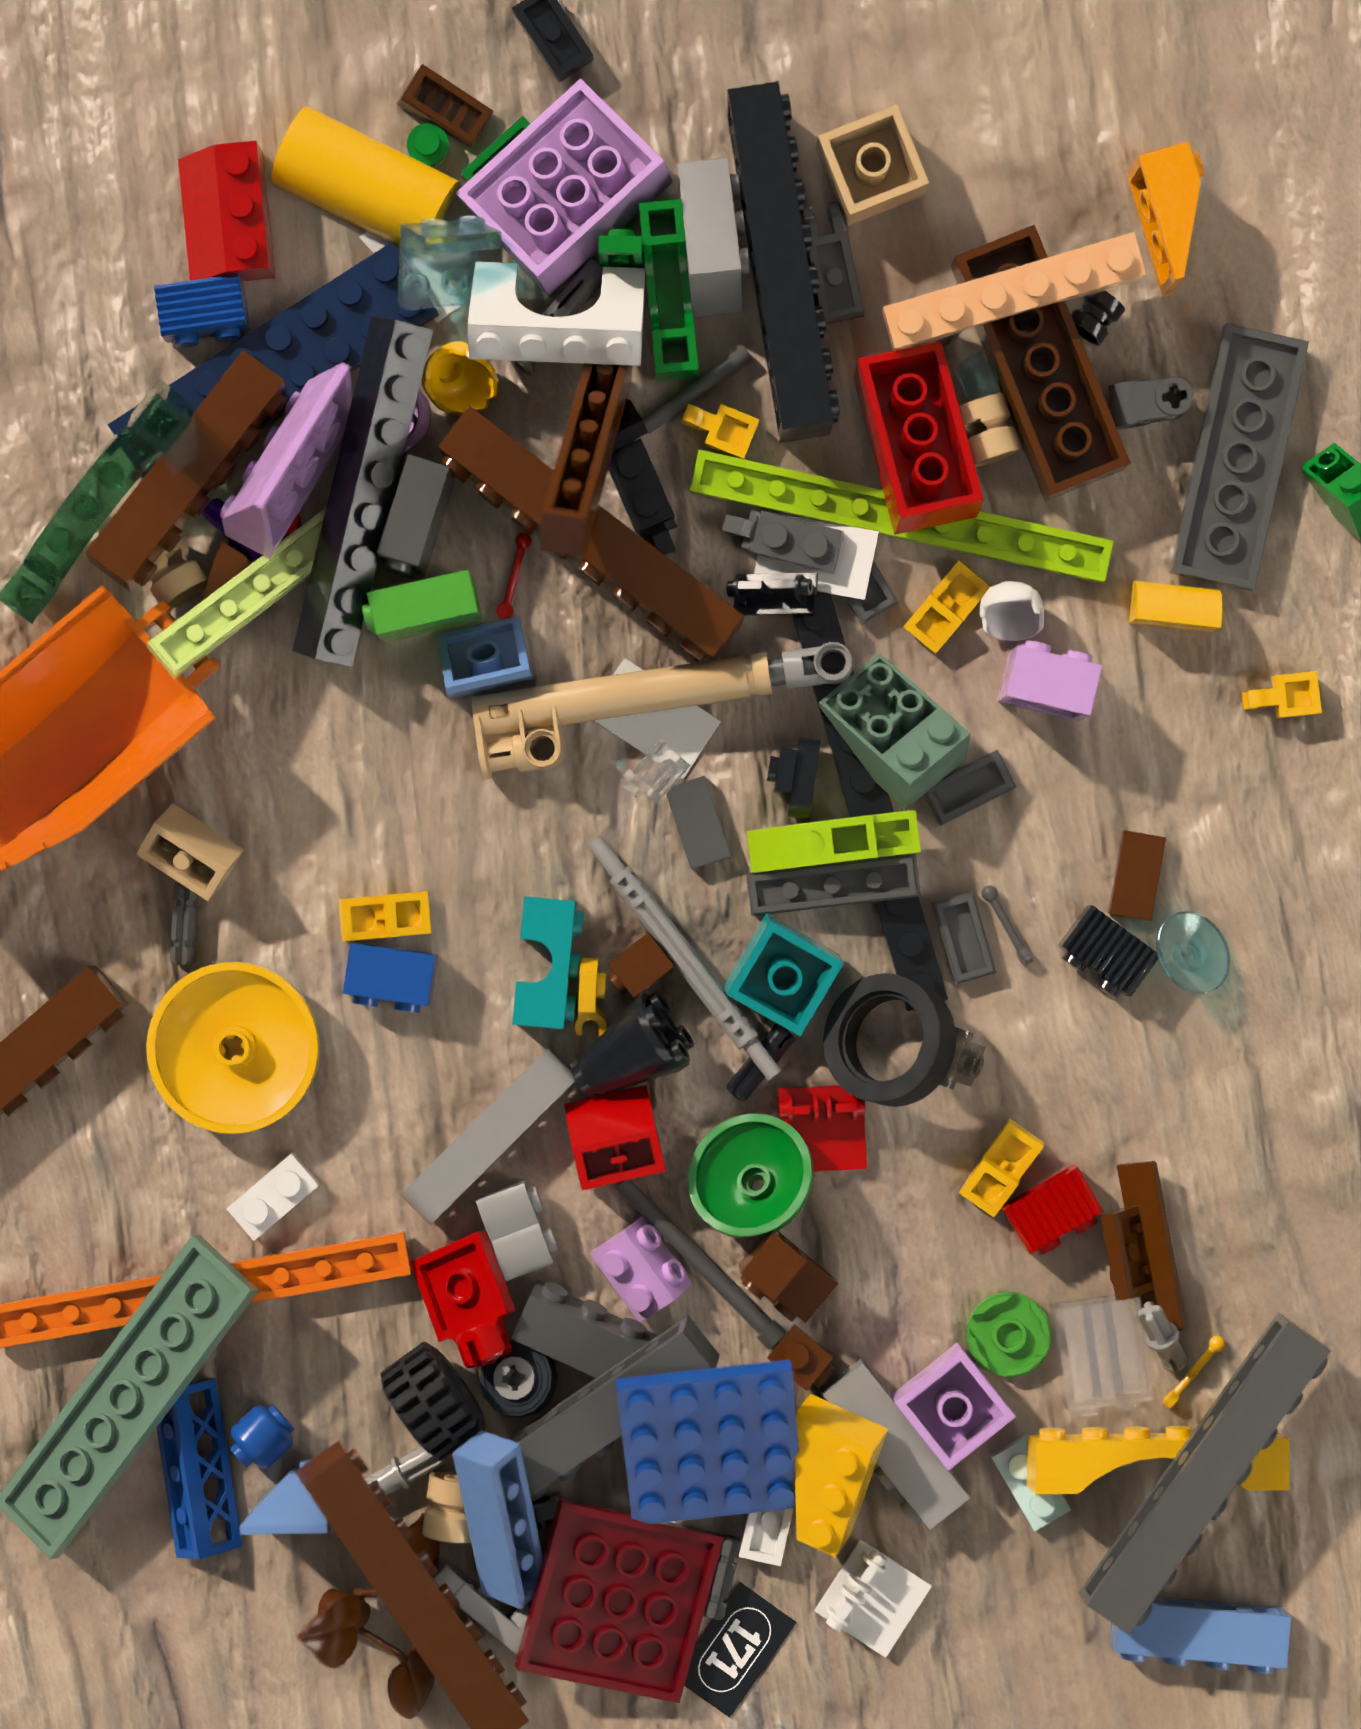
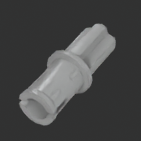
(1162, 1336)
(404, 1471)

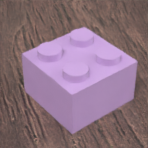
(1050, 681)
(952, 1406)

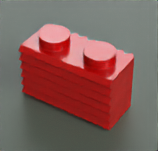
(1053, 1210)

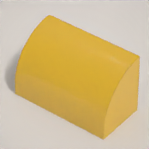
(1175, 606)

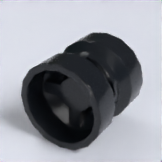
(1097, 313)

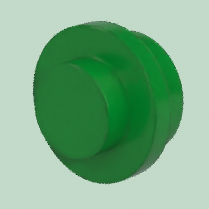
(428, 144)

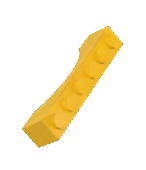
(1073, 1461)

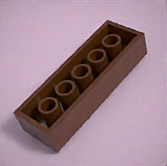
(1046, 378)

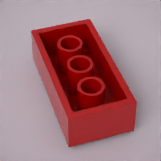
(918, 437)

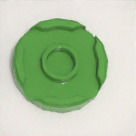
(1008, 1334)

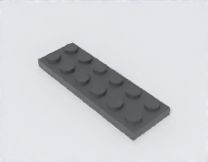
(1239, 457)

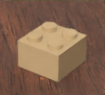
(872, 165)

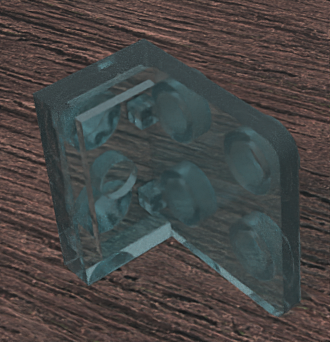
(440, 260)

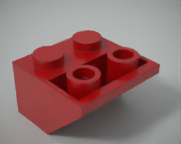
(614, 1137)

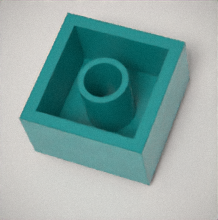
(783, 974)

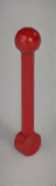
(505, 609)

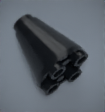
(635, 1048)

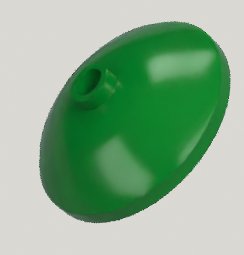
(738, 1156)

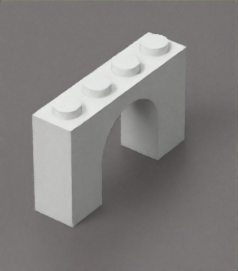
(601, 335)

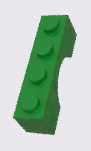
(668, 290)

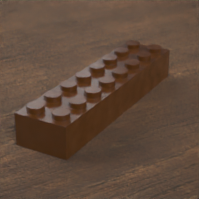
(615, 553)

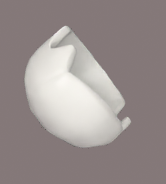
(1012, 611)

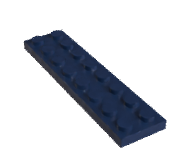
(311, 334)

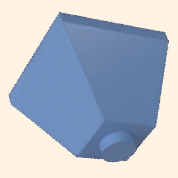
(286, 1510)

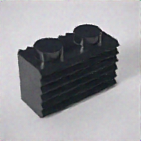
(1107, 951)

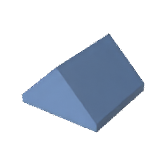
(484, 657)

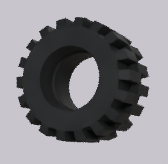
(432, 1401)

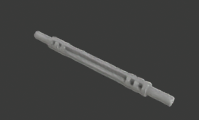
(684, 958)

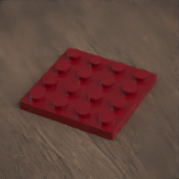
(618, 1601)

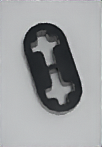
(804, 778)

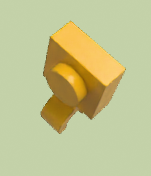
(727, 430)
(1290, 694)
(591, 986)

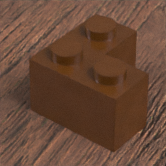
(786, 1274)

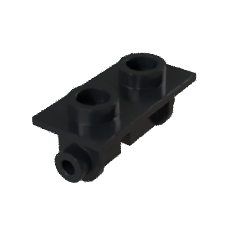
(774, 593)

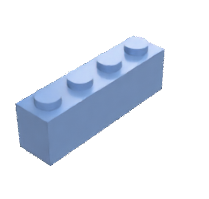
(499, 1517)
(1208, 1633)

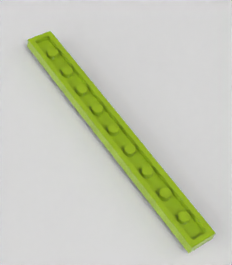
(866, 508)

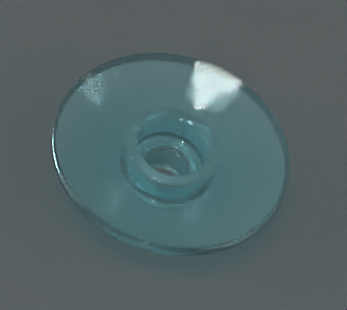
(1193, 952)

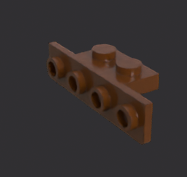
(1141, 1243)

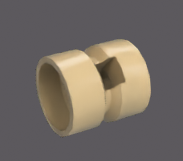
(988, 430)
(176, 576)
(446, 1517)

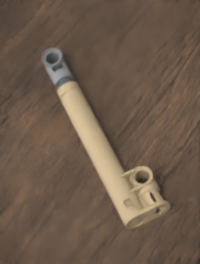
(521, 717)

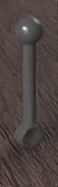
(990, 894)

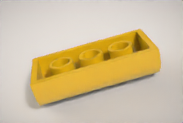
(358, 176)

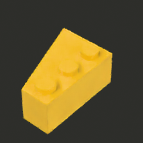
(832, 1471)

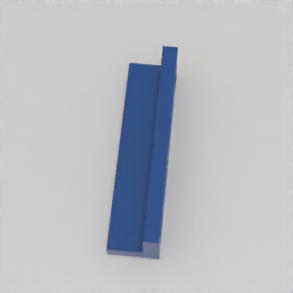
(185, 1480)

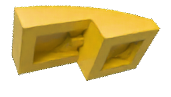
(947, 606)
(384, 916)
(1001, 1167)

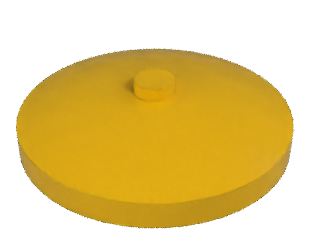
(232, 1047)

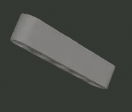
(489, 1136)

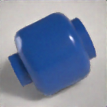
(261, 1436)

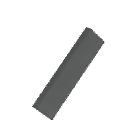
(833, 884)

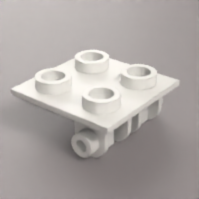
(872, 1598)

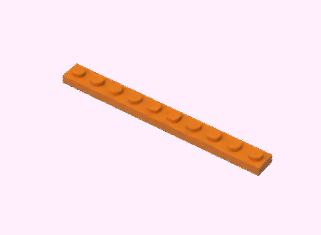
(272, 1275)

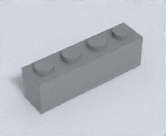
(905, 1457)

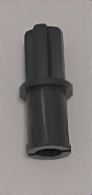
(749, 1075)

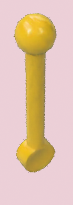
(1217, 1345)

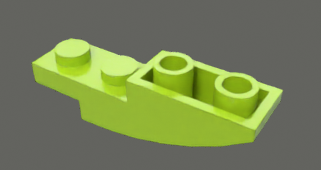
(833, 841)

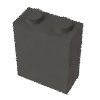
(416, 516)

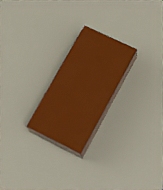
(1136, 875)

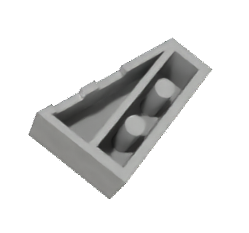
(712, 236)

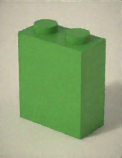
(422, 606)

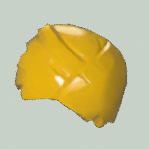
(458, 382)

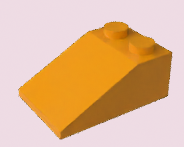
(1166, 199)

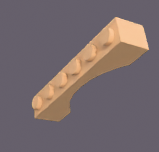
(1014, 291)

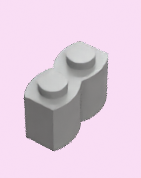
(516, 1230)

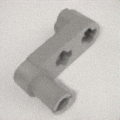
(487, 1611)

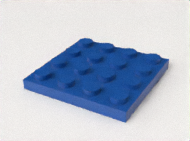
(709, 1441)

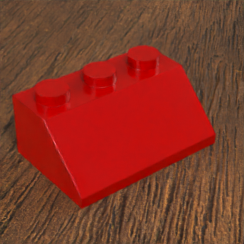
(226, 212)

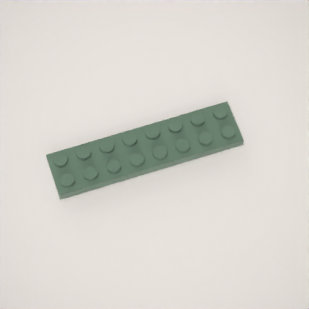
(126, 1396)

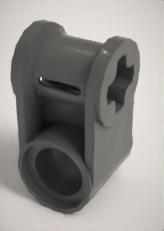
(1141, 401)

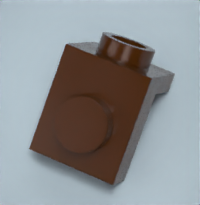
(808, 1358)

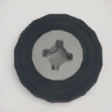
(534, 1377)

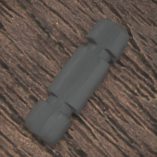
(183, 925)
(723, 1578)

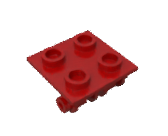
(829, 1124)

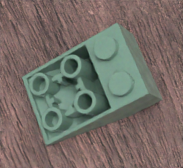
(896, 730)

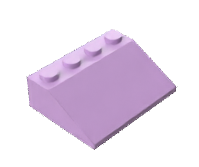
(565, 185)
(290, 463)

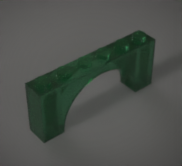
(135, 446)

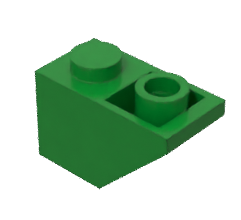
(1338, 483)

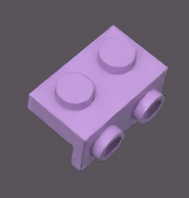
(641, 1269)

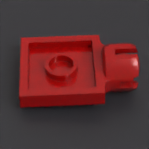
(467, 1298)

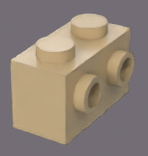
(189, 851)

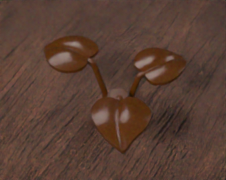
(342, 1616)

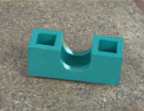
(554, 925)

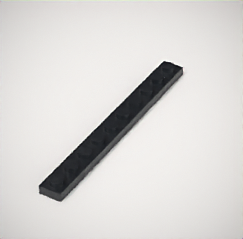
(900, 918)

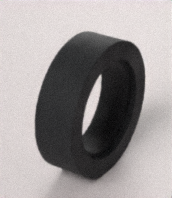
(842, 1032)

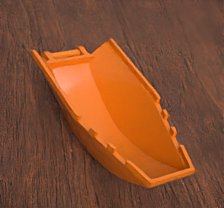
(88, 722)

